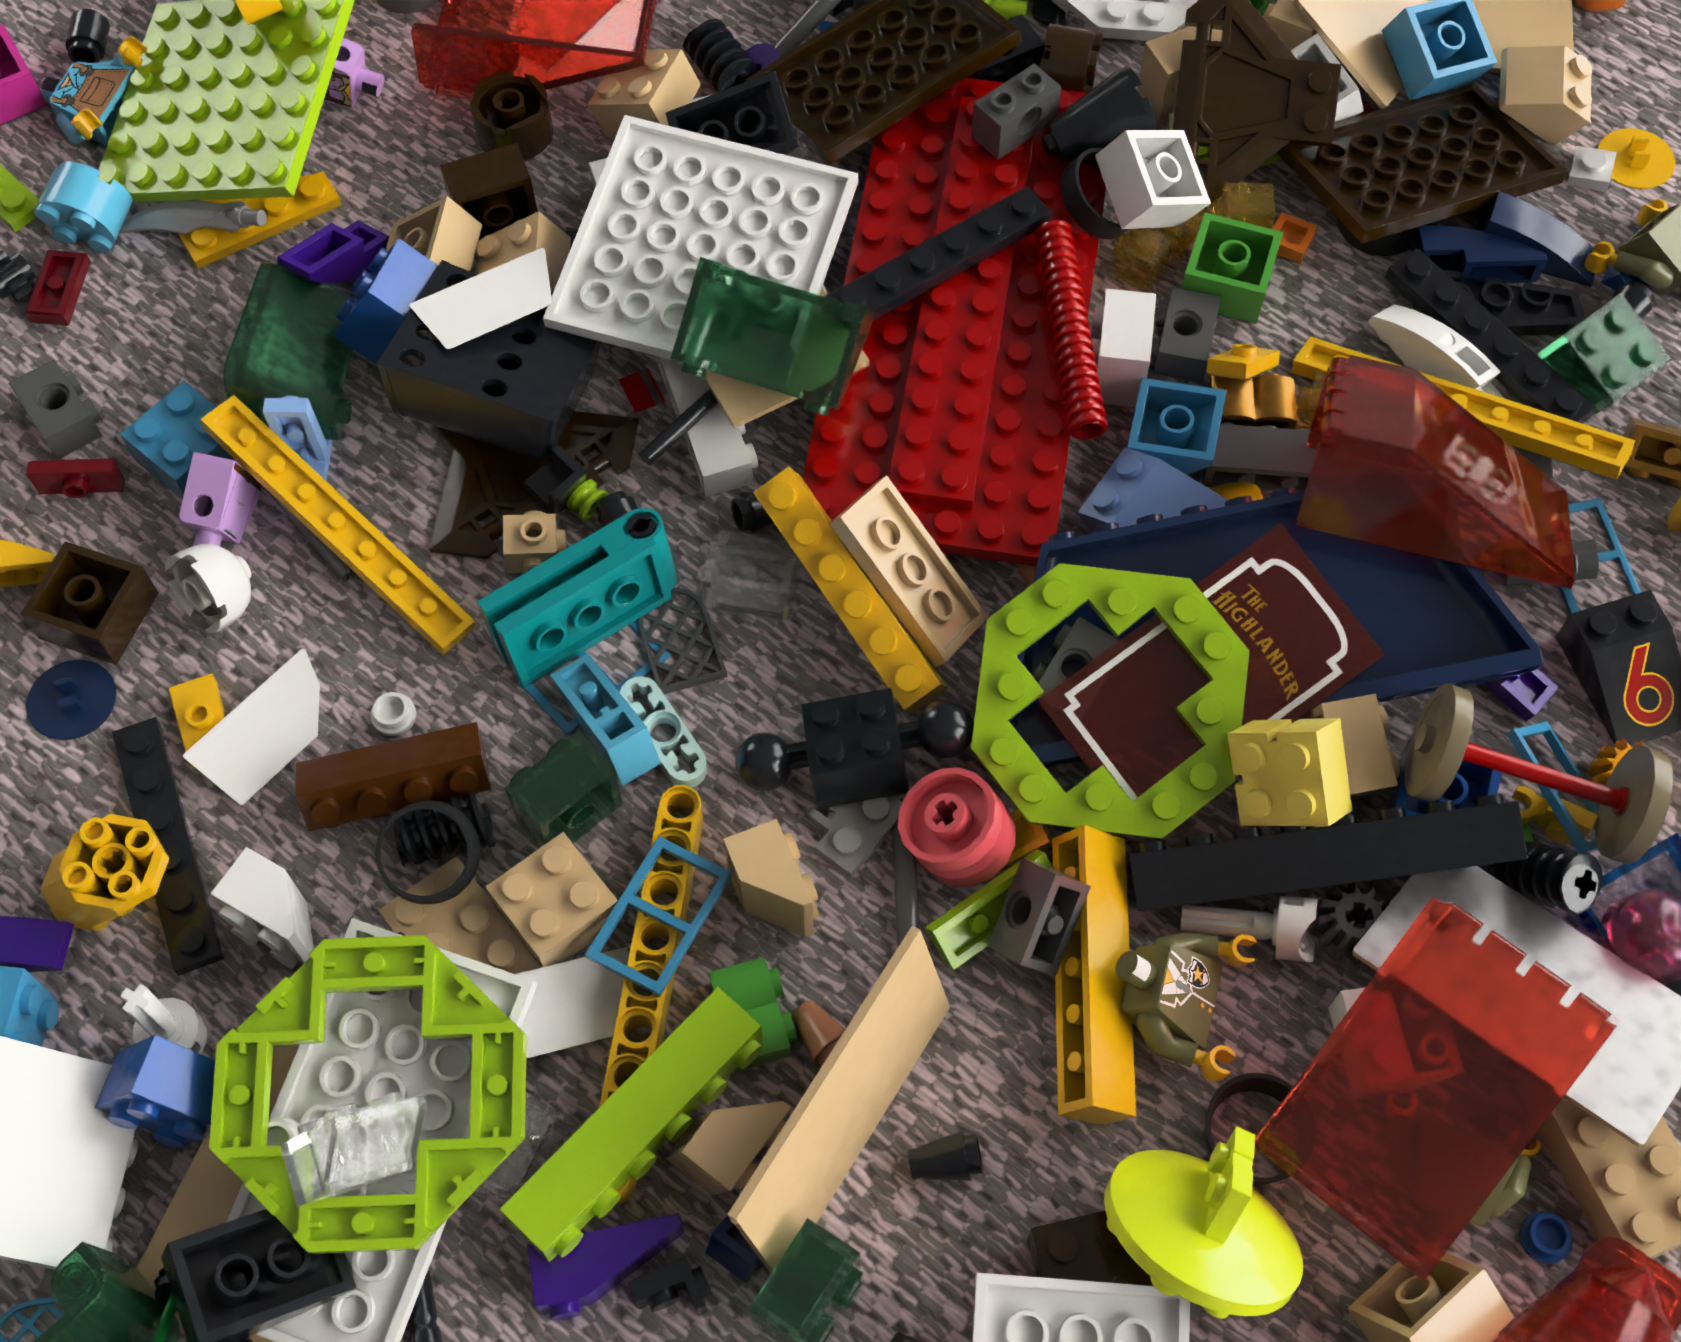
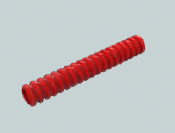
(1070, 330)

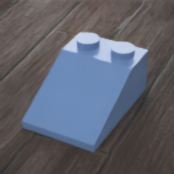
(1142, 487)

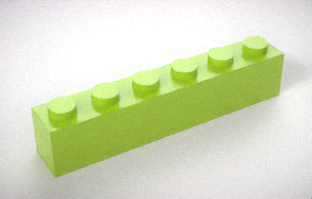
(632, 1125)

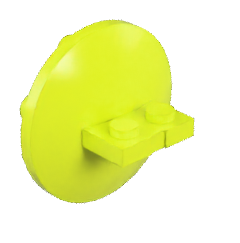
(1205, 1228)

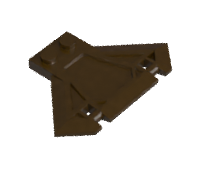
(1247, 93)
(491, 479)

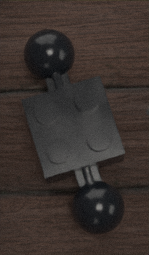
(854, 747)

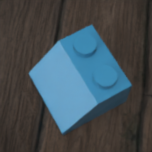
(1177, 423)

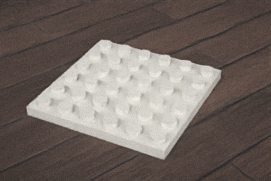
(685, 198)

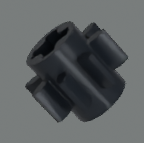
(15, 276)

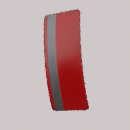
(641, 390)

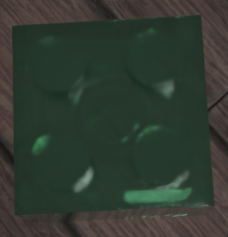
(1606, 353)
(564, 791)
(808, 1288)

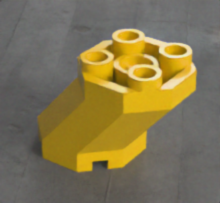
(104, 871)

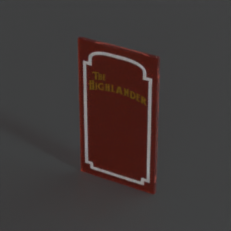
(1300, 653)

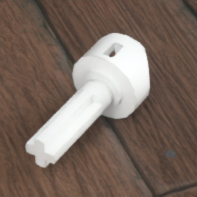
(1285, 927)
(164, 1017)

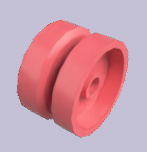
(957, 827)

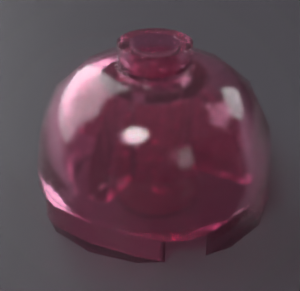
(1647, 933)

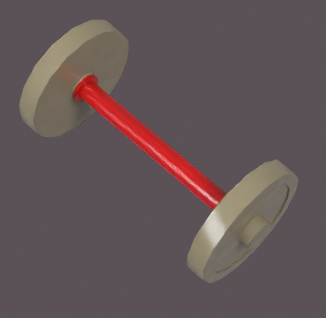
(1629, 805)

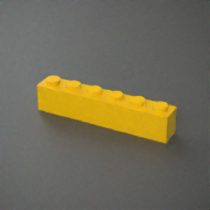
(850, 590)
(1091, 1028)

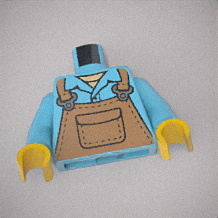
(92, 94)

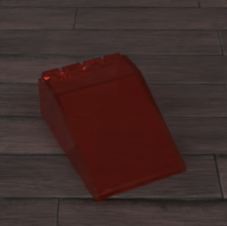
(543, 38)
(1428, 477)
(1433, 1085)

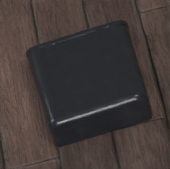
(499, 388)

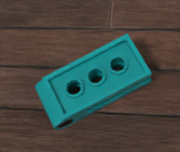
(581, 595)

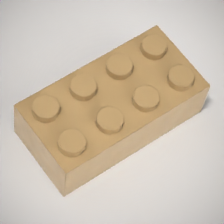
(1617, 1185)

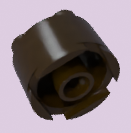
(1071, 56)
(511, 112)

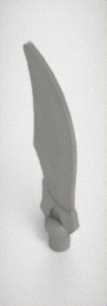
(191, 215)

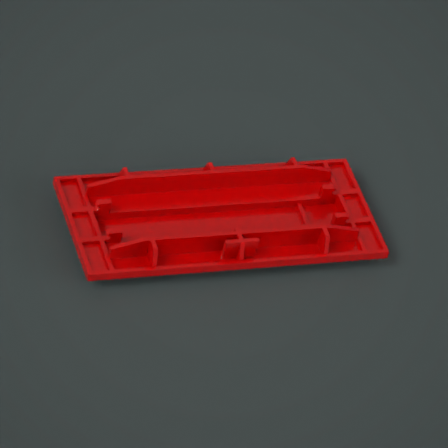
(967, 375)

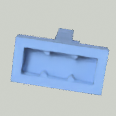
(298, 427)

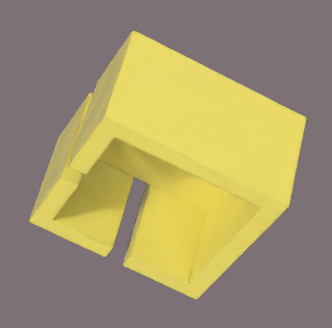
(1293, 778)

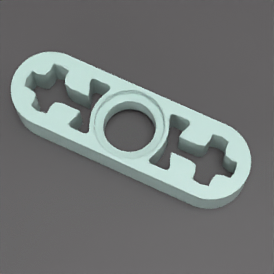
(690, 750)

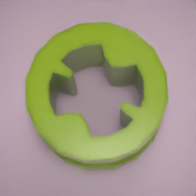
(586, 499)

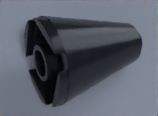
(1099, 117)

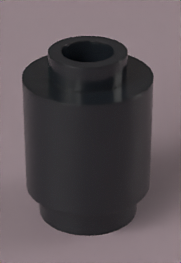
(87, 36)

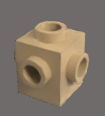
(530, 540)

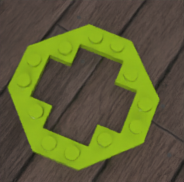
(1120, 602)
(444, 1167)

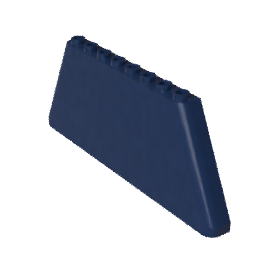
(1424, 612)

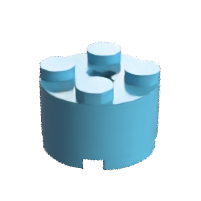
(83, 206)

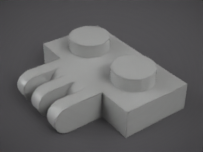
(854, 831)

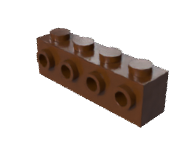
(391, 776)

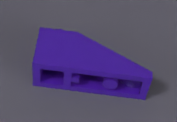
(597, 1264)

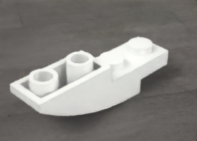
(1434, 348)

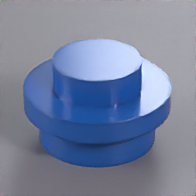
(1545, 1237)

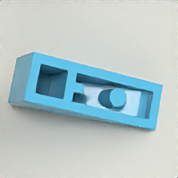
(607, 718)

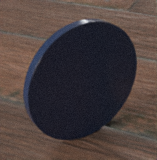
(71, 699)

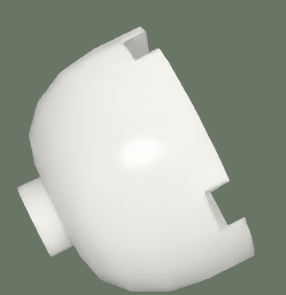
(210, 576)

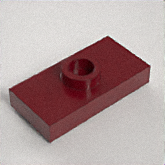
(57, 287)
(75, 477)

